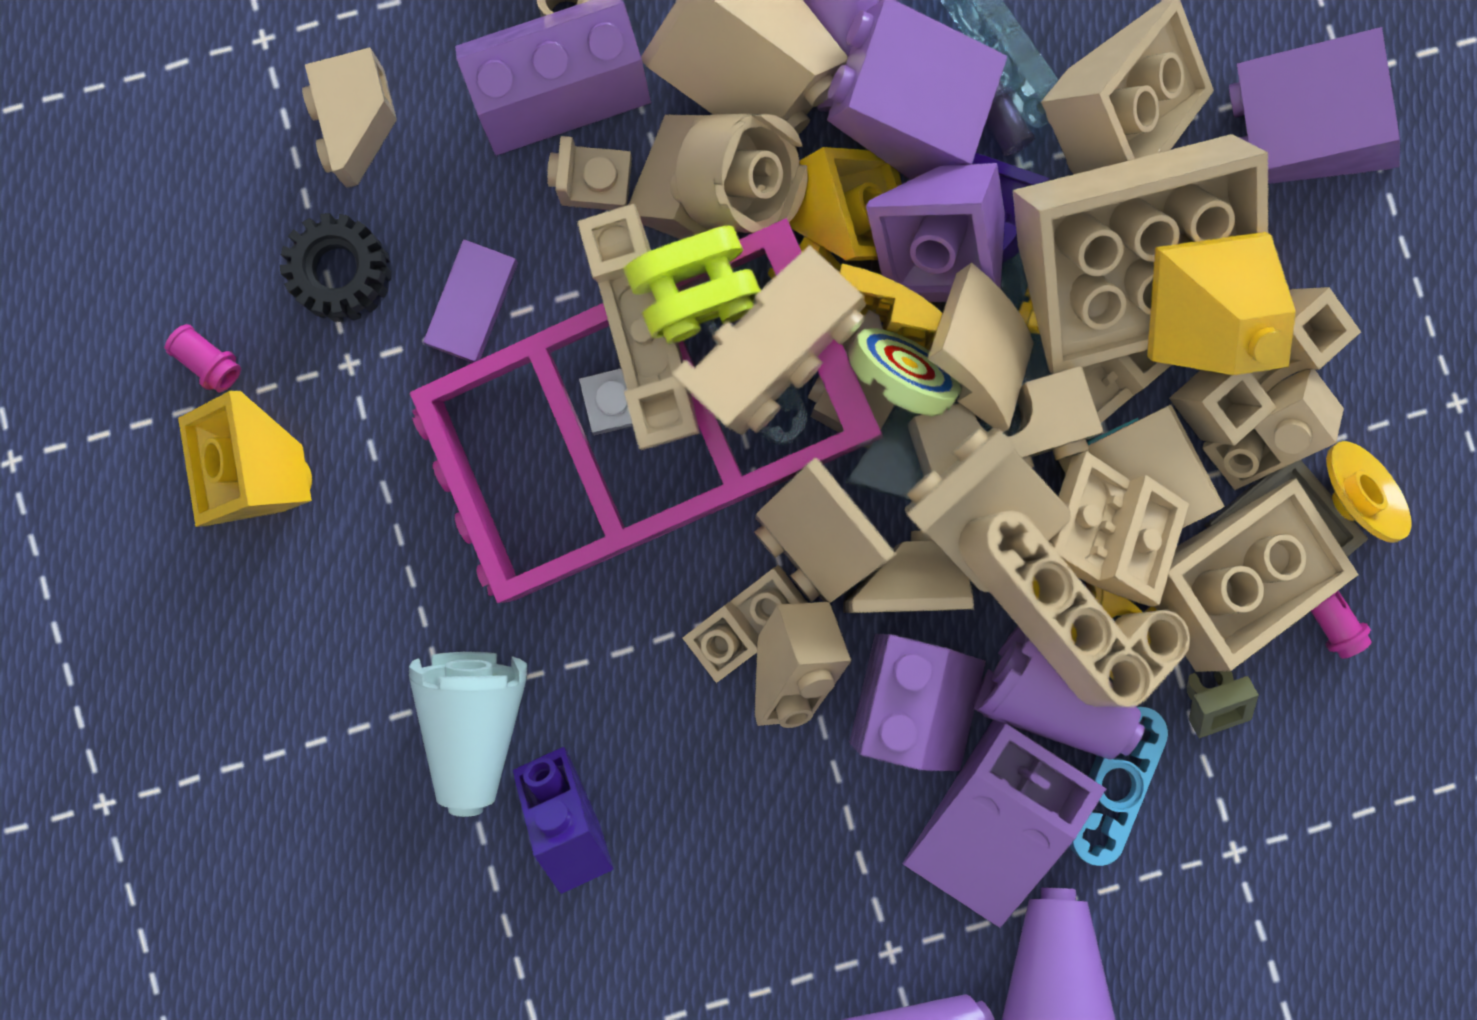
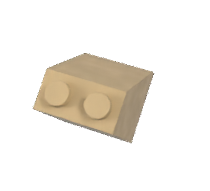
(747, 56)

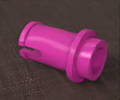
(214, 368)
(1341, 627)

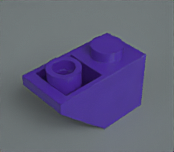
(561, 821)

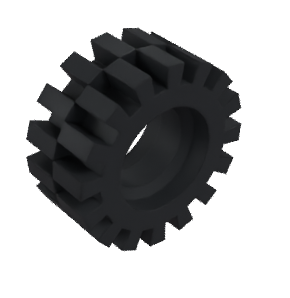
(312, 245)

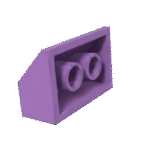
(554, 73)

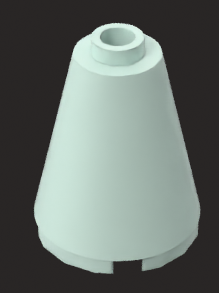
(467, 724)

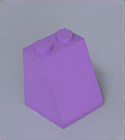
(913, 89)
(1321, 108)
(916, 704)

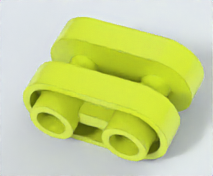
(679, 313)

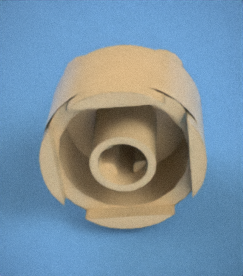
(739, 171)

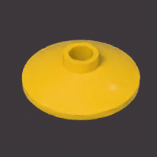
(1367, 492)

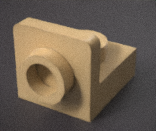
(590, 176)

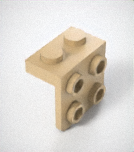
(982, 483)

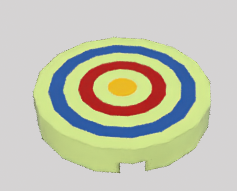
(904, 371)

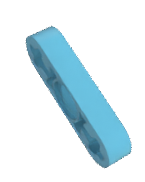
(1129, 806)

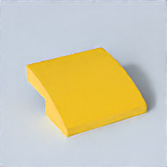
(896, 305)

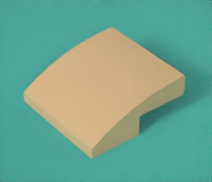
(983, 346)
(1163, 452)
(1119, 530)

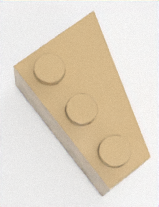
(775, 343)

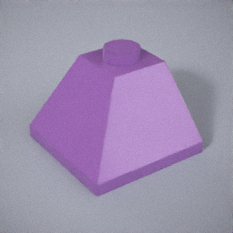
(939, 227)

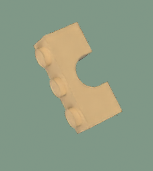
(1230, 406)
(1054, 417)

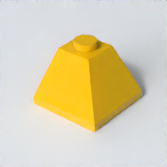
(837, 198)
(1221, 306)
(241, 462)

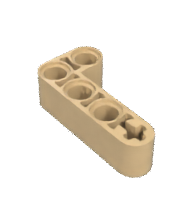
(1010, 551)

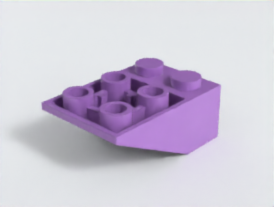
(1003, 823)

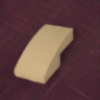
(733, 631)

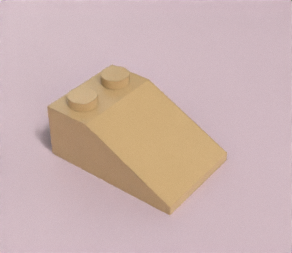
(1130, 92)
(821, 534)
(1253, 577)

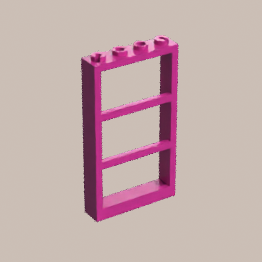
(474, 518)

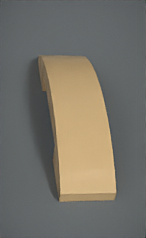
(655, 399)

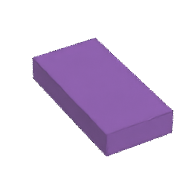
(470, 301)

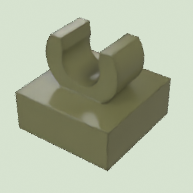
(1221, 706)

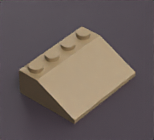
(1095, 236)

